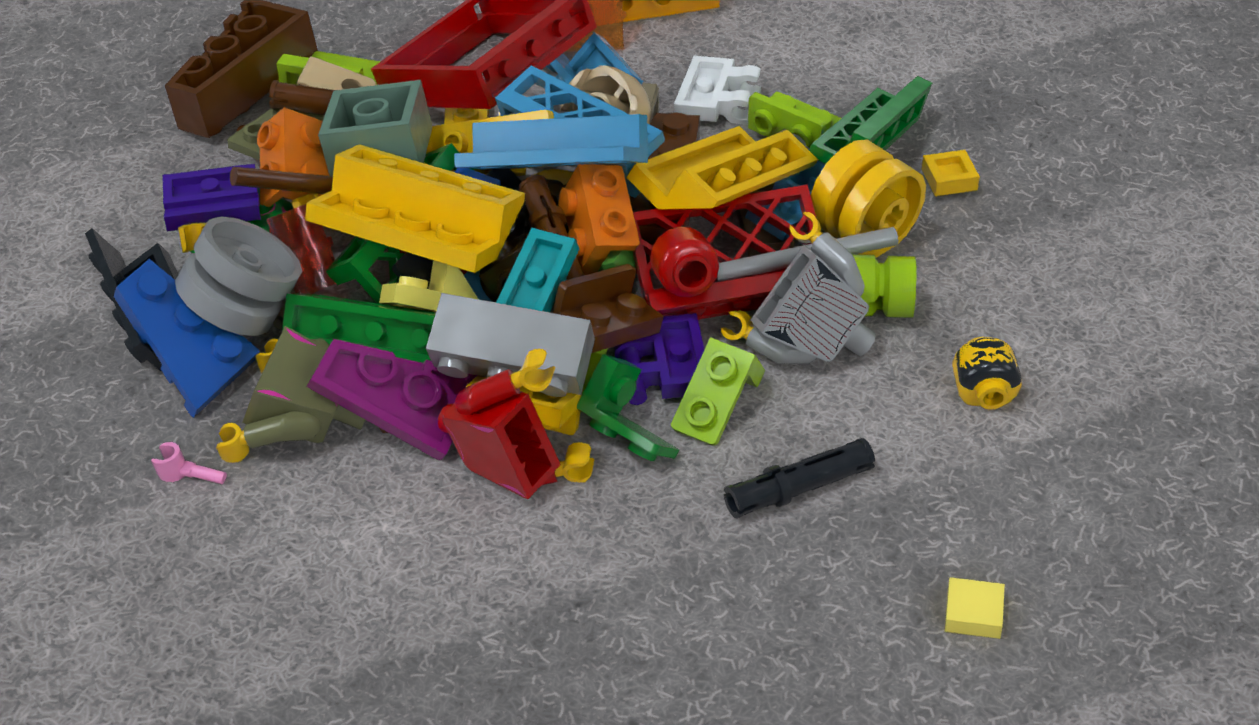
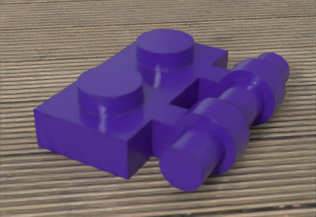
(675, 354)

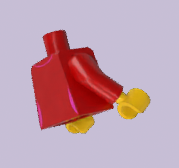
(503, 435)

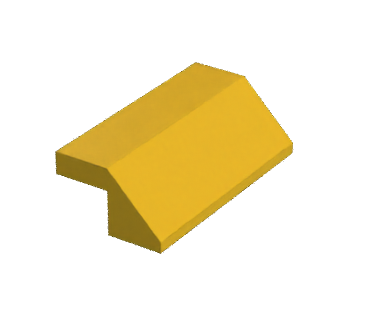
(719, 169)
(417, 208)

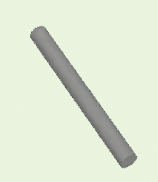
(781, 259)

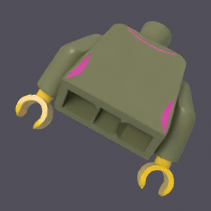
(281, 403)

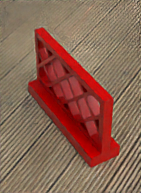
(728, 295)

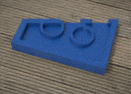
(191, 350)

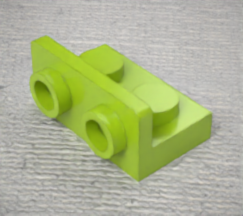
(782, 112)

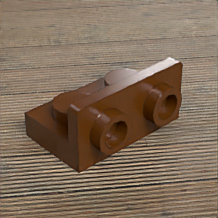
(610, 306)

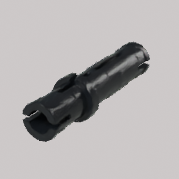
(781, 484)

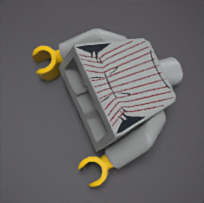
(811, 306)

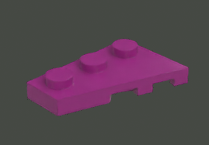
(389, 392)

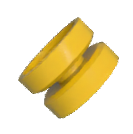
(867, 192)

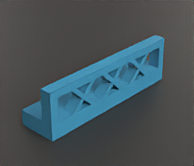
(559, 92)
(557, 142)

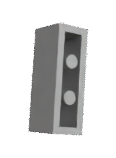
(495, 337)

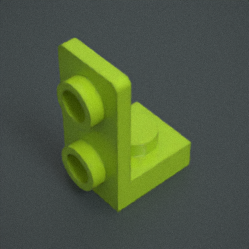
(715, 391)

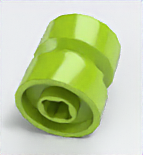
(889, 285)

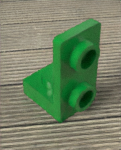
(603, 399)

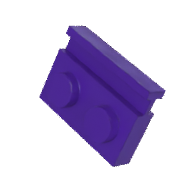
(207, 195)

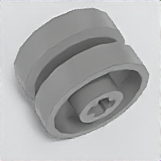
(238, 276)

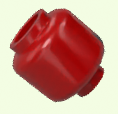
(684, 262)

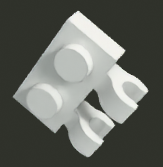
(707, 87)

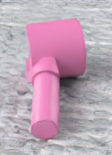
(175, 467)

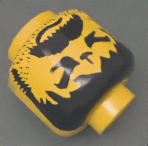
(985, 371)

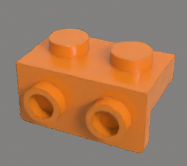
(290, 145)
(598, 213)

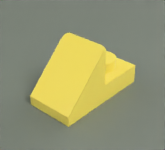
(414, 294)

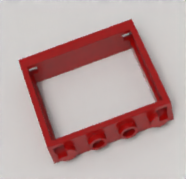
(539, 36)

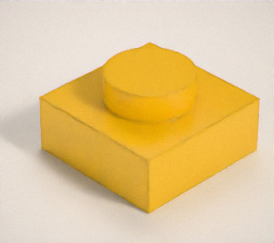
(950, 172)

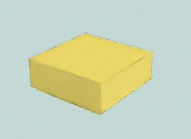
(974, 608)

